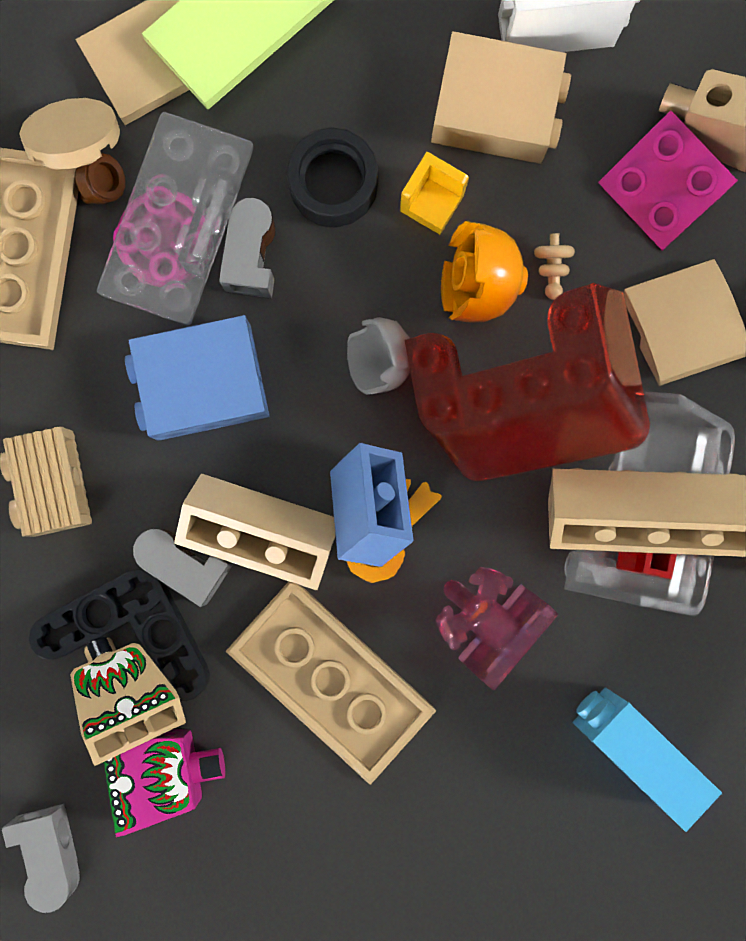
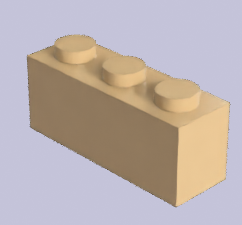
(256, 531)

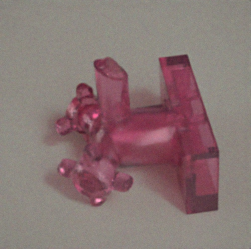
(501, 630)

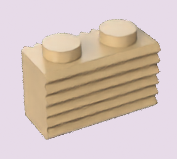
(45, 482)

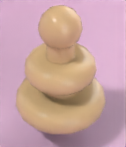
(554, 268)

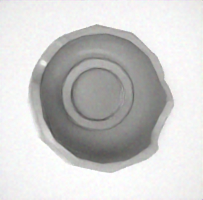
(378, 356)

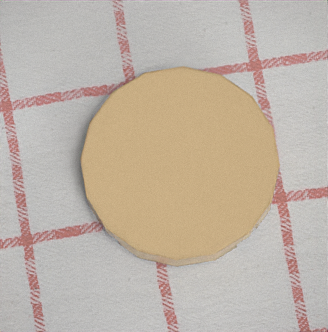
(69, 133)

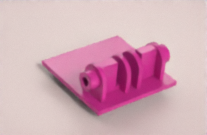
(667, 180)

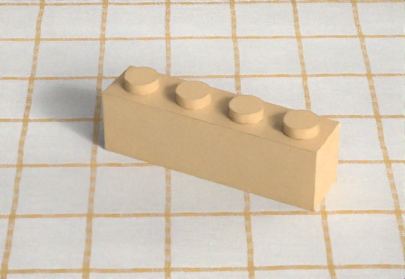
(648, 512)

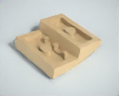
(687, 322)

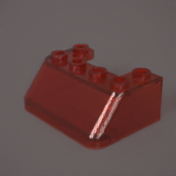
(540, 409)

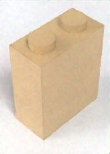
(500, 98)

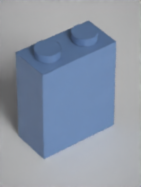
(196, 378)

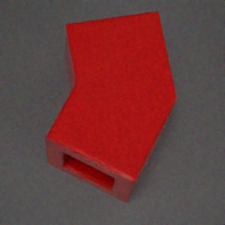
(649, 564)

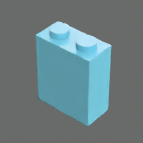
(646, 757)

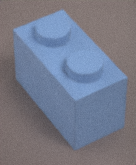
(370, 505)

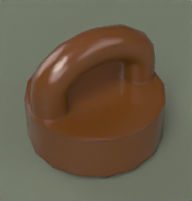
(100, 181)

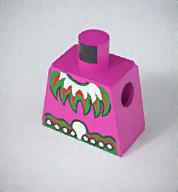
(159, 780)

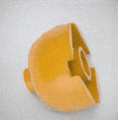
(483, 274)

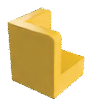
(433, 193)

